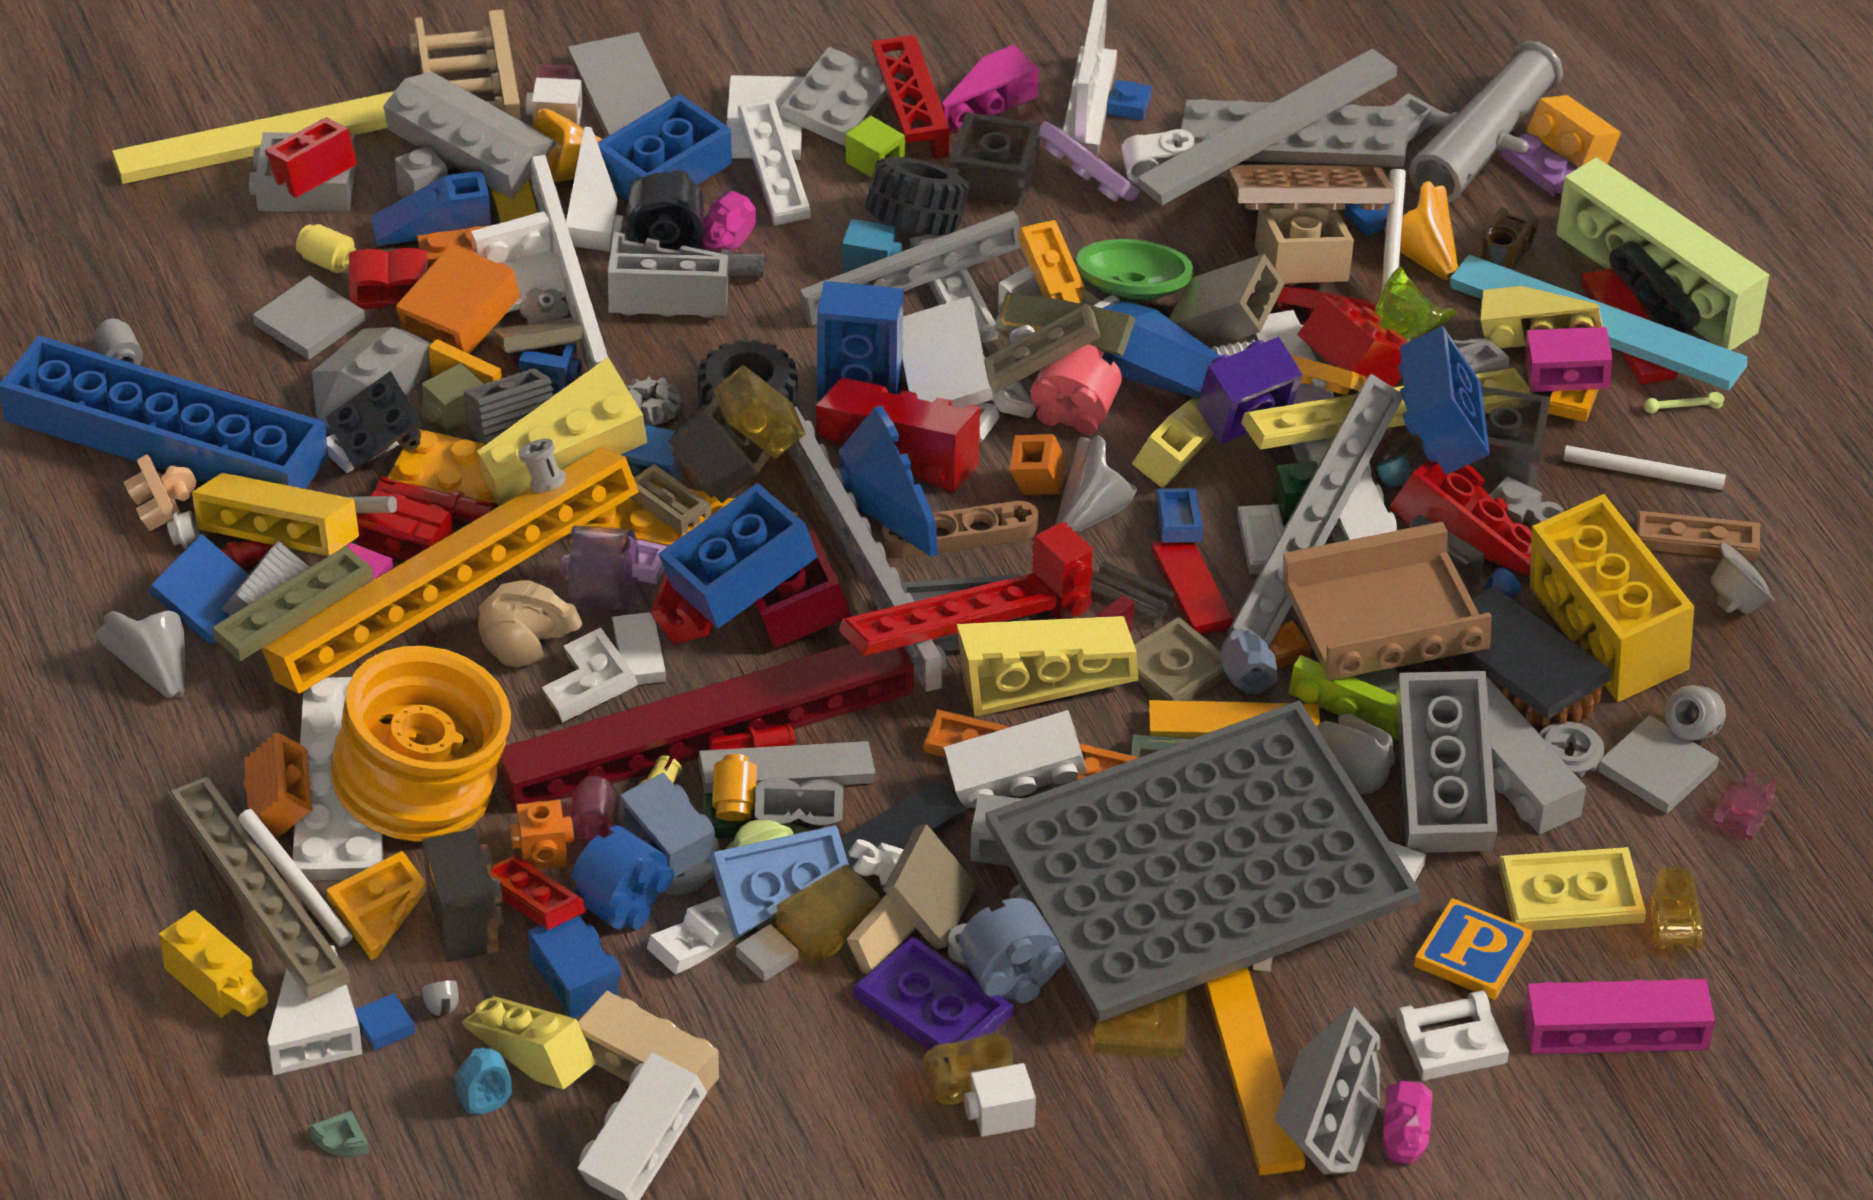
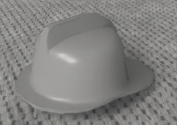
(1738, 583)

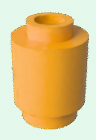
(734, 787)

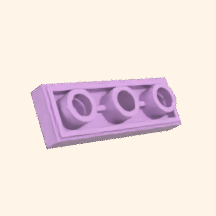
(1087, 164)

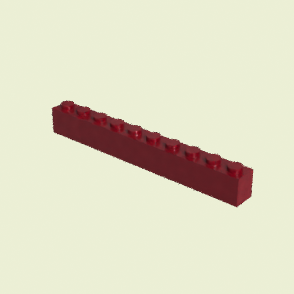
(683, 724)

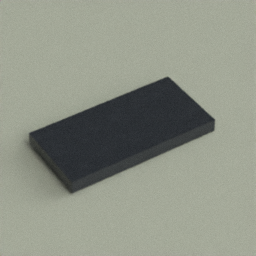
(1534, 657)

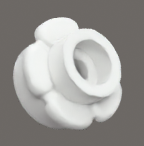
(183, 529)

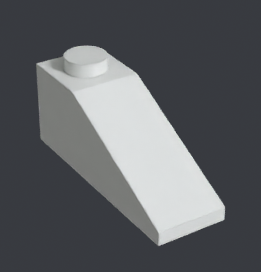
(593, 201)

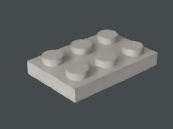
(835, 96)

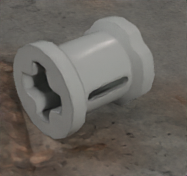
(542, 465)

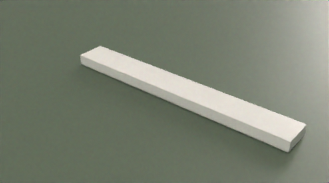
(567, 262)

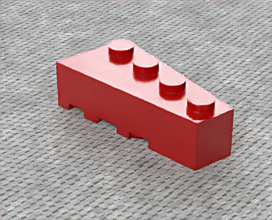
(935, 434)

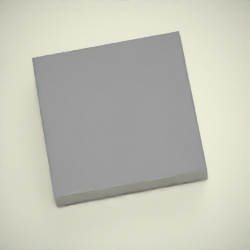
(308, 317)
(1658, 764)

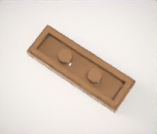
(1697, 534)

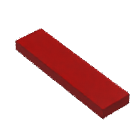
(1611, 290)

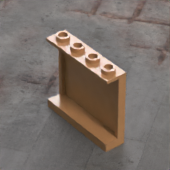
(1383, 601)

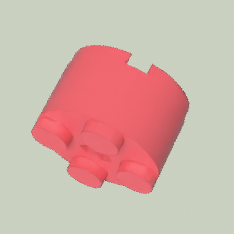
(1076, 390)

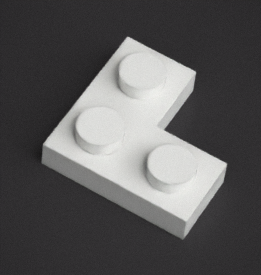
(598, 676)

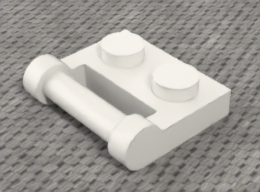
(1454, 1047)

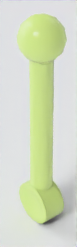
(1714, 400)

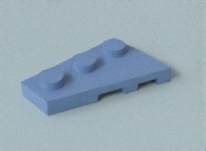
(770, 871)

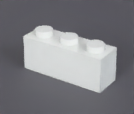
(1016, 759)
(641, 1128)

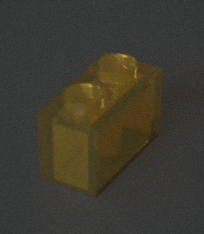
(759, 412)
(826, 913)

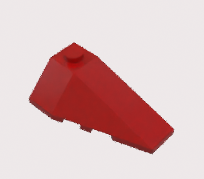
(1466, 513)

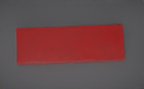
(1193, 586)
(536, 893)

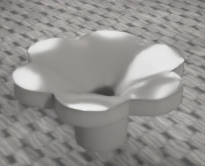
(543, 306)

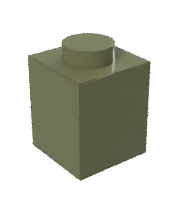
(445, 398)

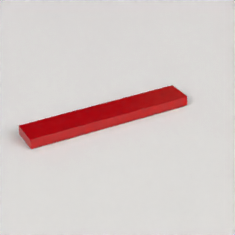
(941, 614)

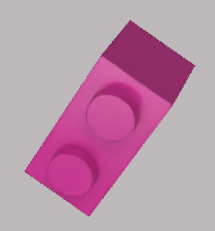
(1568, 359)

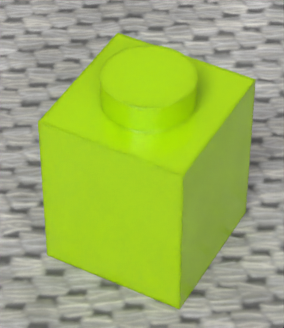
(871, 142)

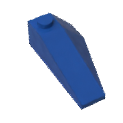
(1161, 353)
(885, 483)

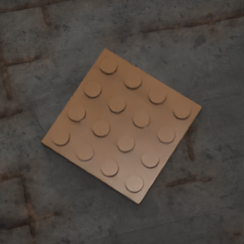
(1310, 184)

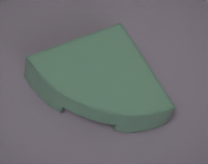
(339, 1135)

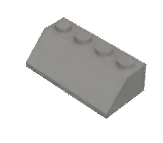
(465, 131)

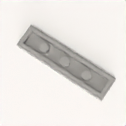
(839, 762)

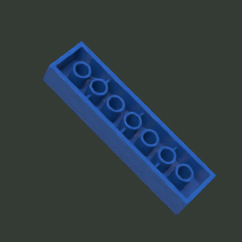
(160, 415)

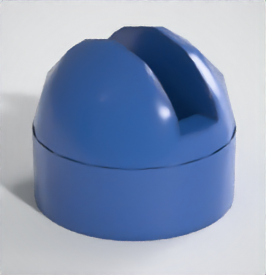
(1504, 581)

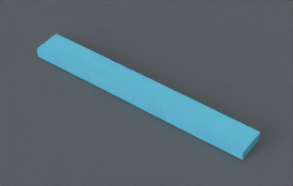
(1625, 331)

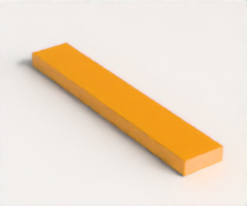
(1252, 1071)

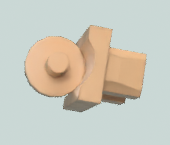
(174, 484)

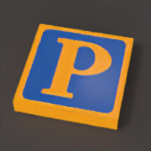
(1473, 948)

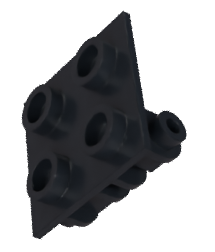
(375, 421)

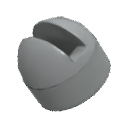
(440, 994)

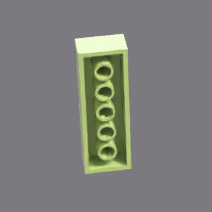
(1607, 209)

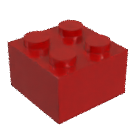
(1354, 339)

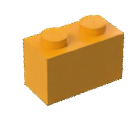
(1573, 130)

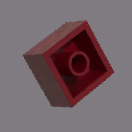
(803, 601)

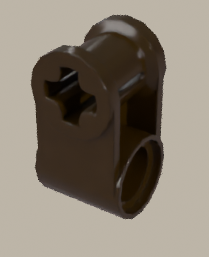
(1508, 239)

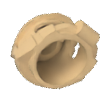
(514, 621)

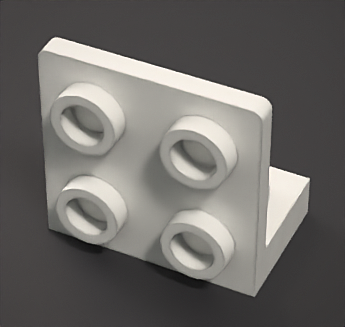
(525, 249)

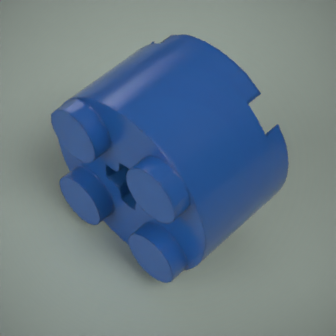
(621, 878)

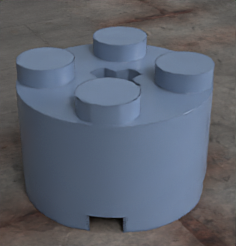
(1011, 950)

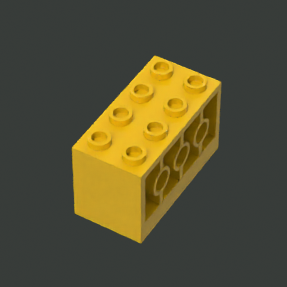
(1611, 596)

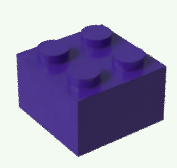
(1246, 382)

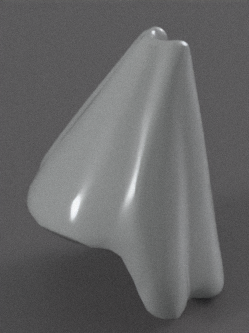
(1092, 487)
(149, 648)
(1361, 750)

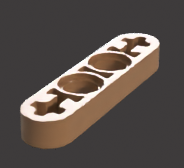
(965, 537)

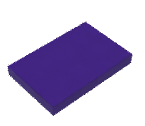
(930, 997)

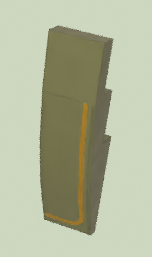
(1040, 311)

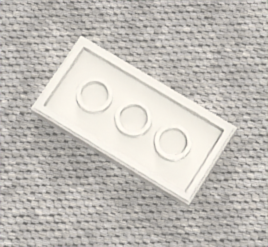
(945, 354)

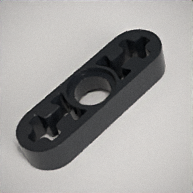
(1637, 269)

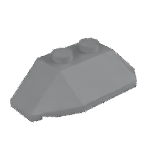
(366, 360)
(1334, 1094)

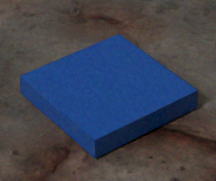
(199, 586)

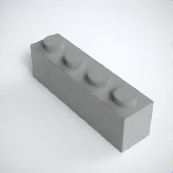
(1529, 769)

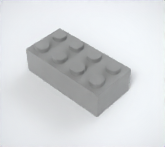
(1446, 761)

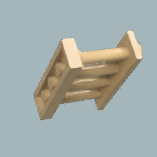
(496, 60)

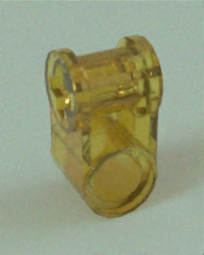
(1676, 910)
(964, 1058)

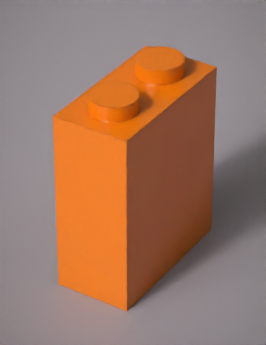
(459, 299)

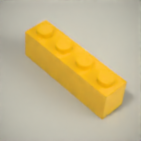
(275, 512)

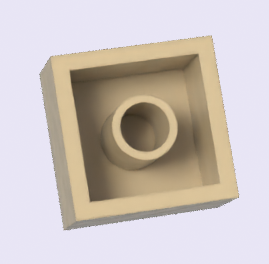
(1305, 244)

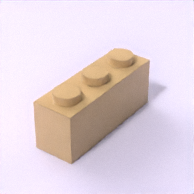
(625, 1036)

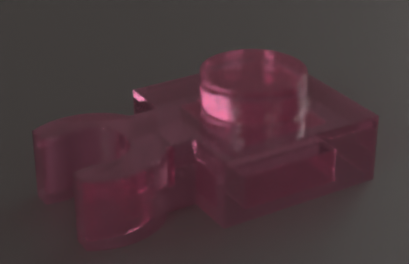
(1746, 808)

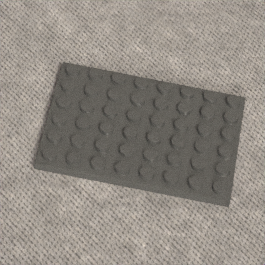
(1201, 859)

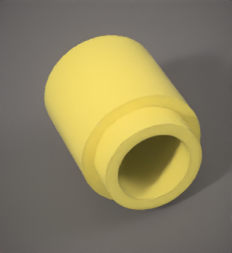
(325, 247)

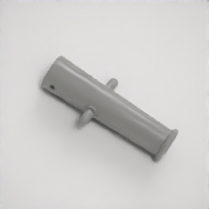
(1486, 121)

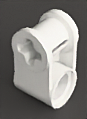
(1148, 151)

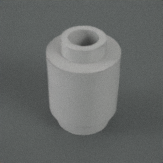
(118, 341)

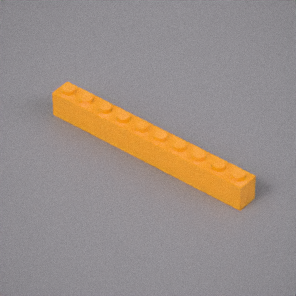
(447, 571)

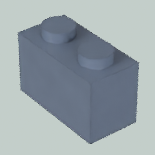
(667, 821)

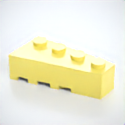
(578, 420)
(1043, 660)

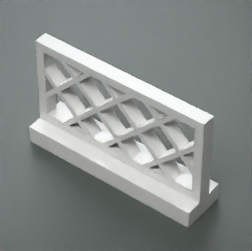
(1091, 84)

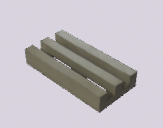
(662, 502)

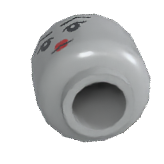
(1682, 710)

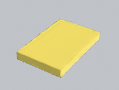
(1572, 889)

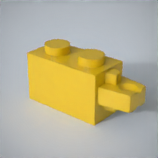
(211, 966)

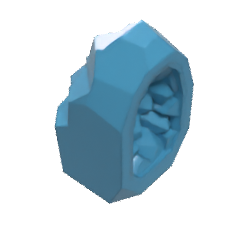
(483, 1082)

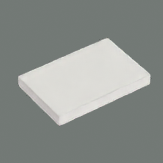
(756, 88)

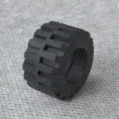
(916, 196)
(762, 359)

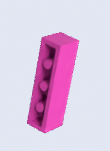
(1618, 1016)

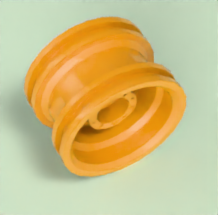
(419, 742)

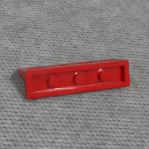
(919, 87)

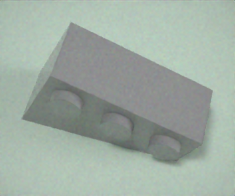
(666, 280)

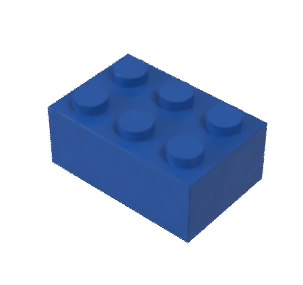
(666, 140)
(859, 335)
(1443, 401)
(738, 555)

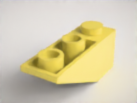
(1514, 310)
(1173, 444)
(534, 1040)

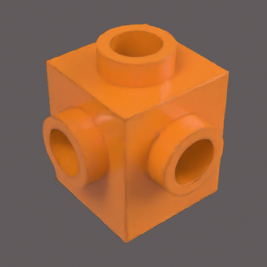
(542, 834)

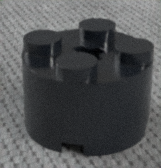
(666, 210)

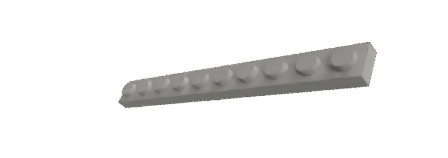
(857, 540)

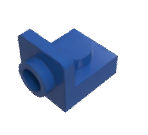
(560, 369)

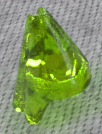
(1407, 309)

